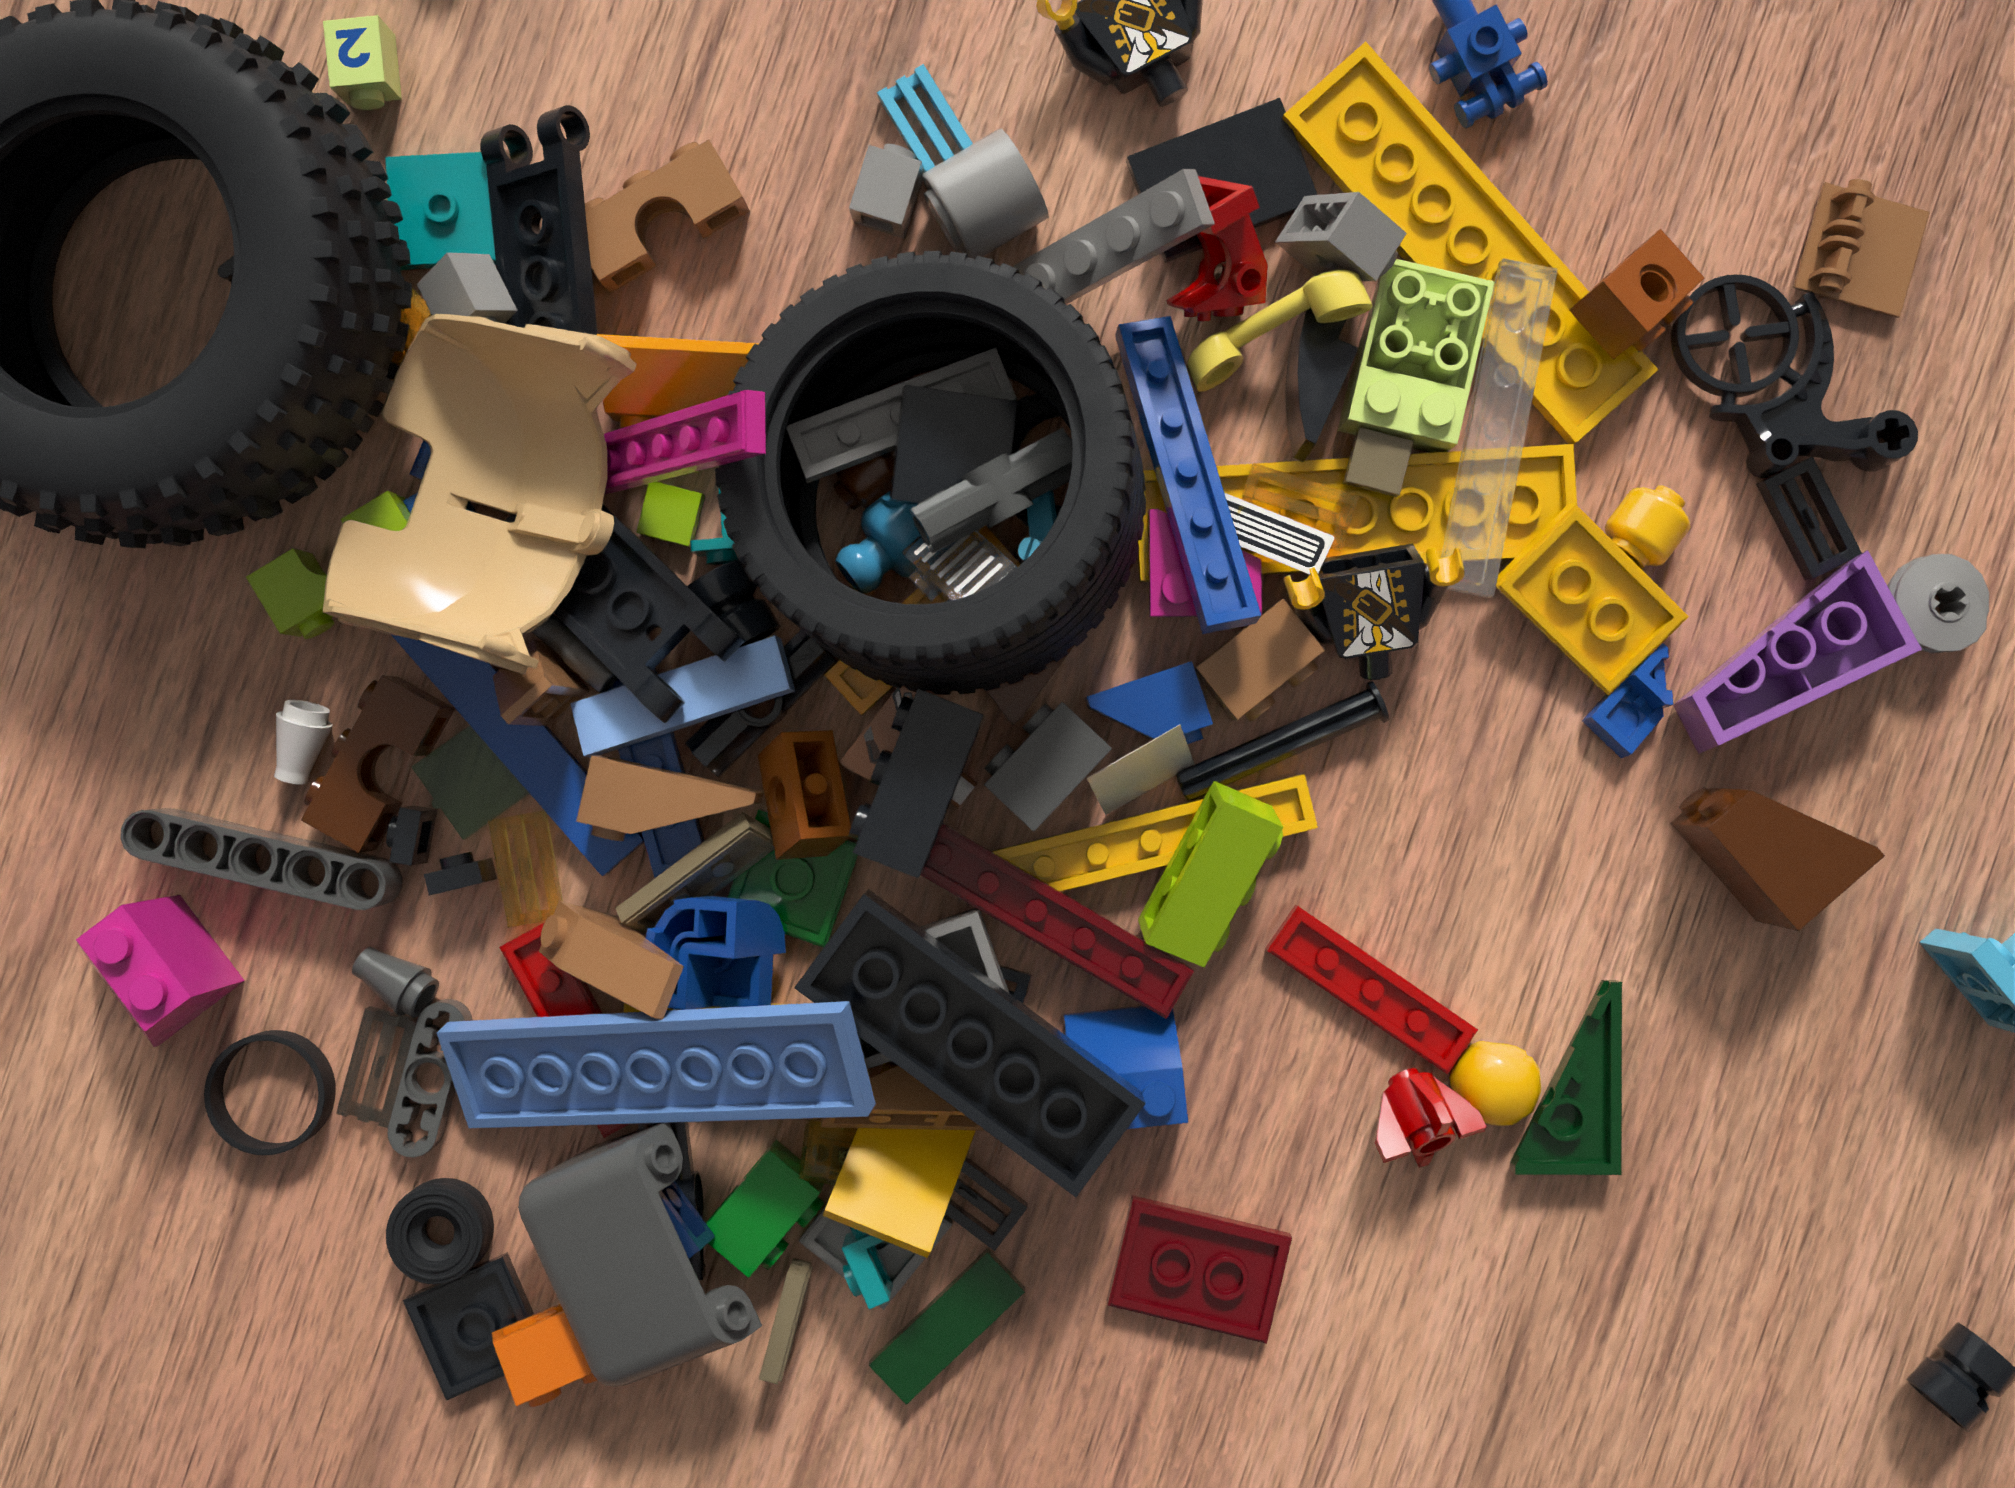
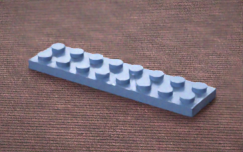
(653, 1070)

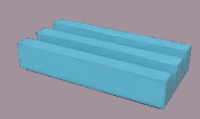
(905, 88)

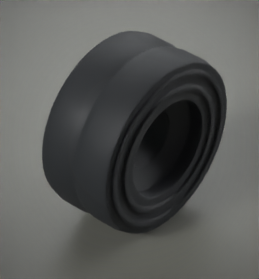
(414, 1250)

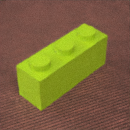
(1210, 874)

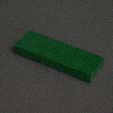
(946, 1326)

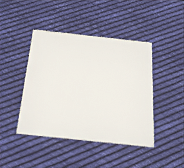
(1141, 770)

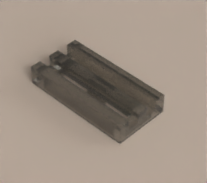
(366, 1110)

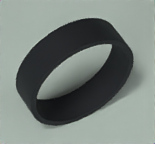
(219, 1114)

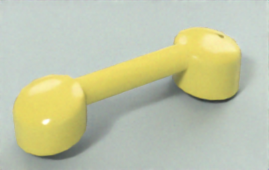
(1330, 295)

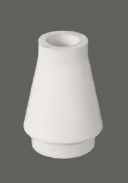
(299, 739)

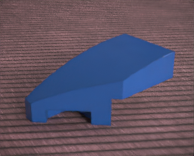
(1633, 707)

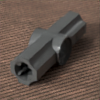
(994, 491)

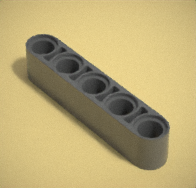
(237, 858)

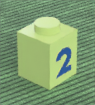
(362, 61)

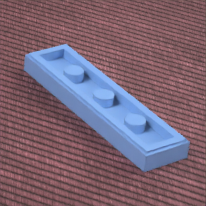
(707, 686)

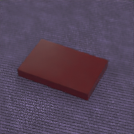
(1199, 1269)

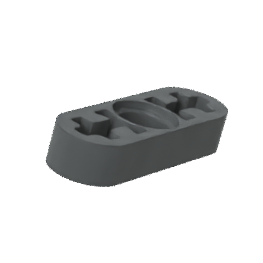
(404, 1112)

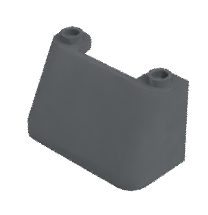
(623, 1262)

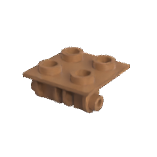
(1861, 248)

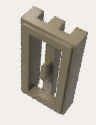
(786, 1321)

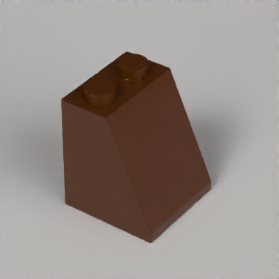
(1772, 856)

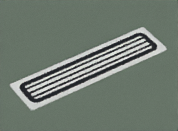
(1279, 536)

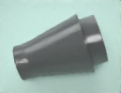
(399, 983)

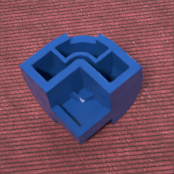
(723, 950)

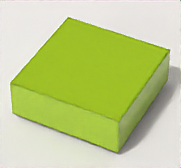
(670, 513)

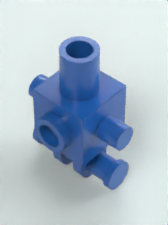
(1476, 53)

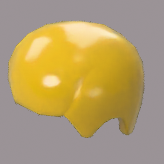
(1497, 1081)

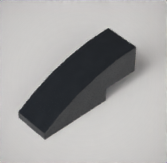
(1313, 379)

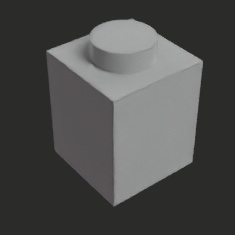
(887, 189)
(467, 287)

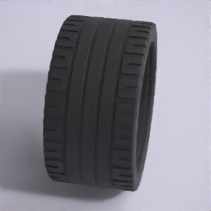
(903, 322)

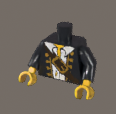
(1129, 41)
(1373, 602)

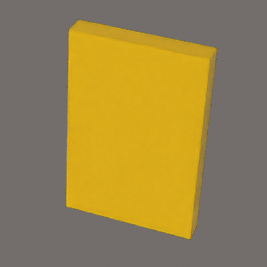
(1589, 598)
(899, 1183)

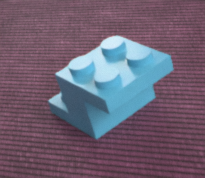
(1980, 970)

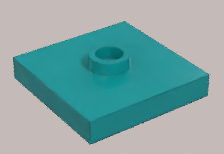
(441, 205)

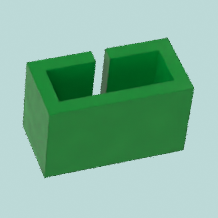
(763, 1209)

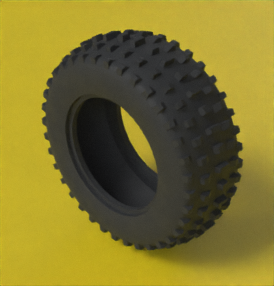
(308, 296)

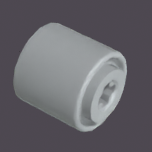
(984, 195)

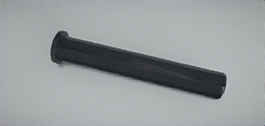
(1284, 742)

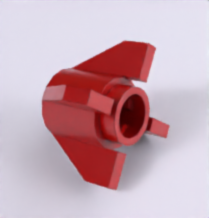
(1420, 1116)

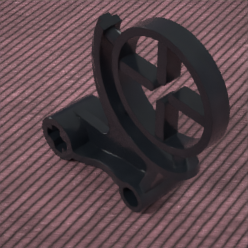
(1793, 421)

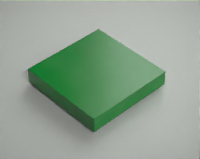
(800, 890)

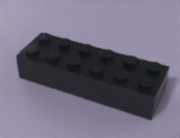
(973, 1043)

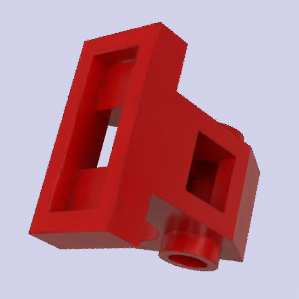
(1236, 247)

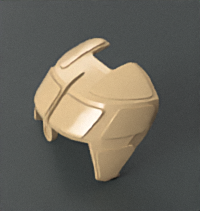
(506, 430)

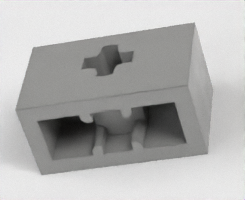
(1342, 234)

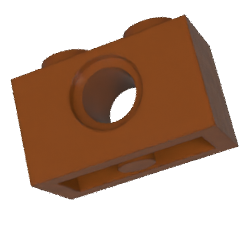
(1638, 295)
(804, 794)

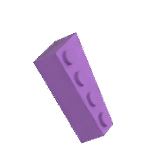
(1812, 649)

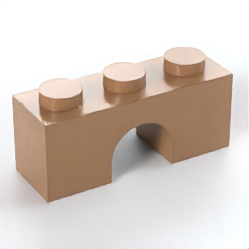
(689, 184)

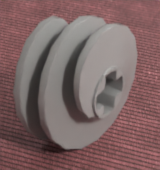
(1961, 596)

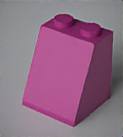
(159, 964)

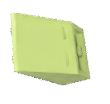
(1417, 355)

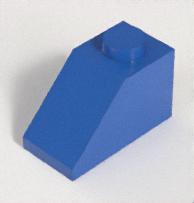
(1157, 703)

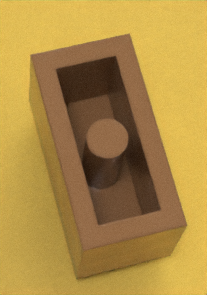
(1260, 661)

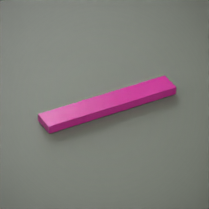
(687, 441)

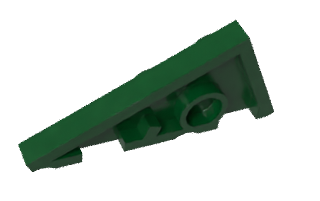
(1581, 1110)

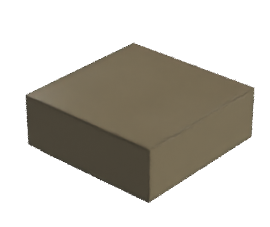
(1378, 462)

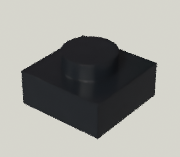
(411, 835)
(459, 872)

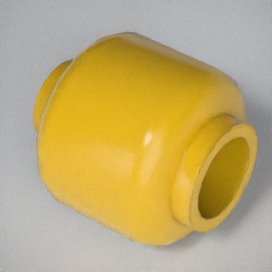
(1649, 525)

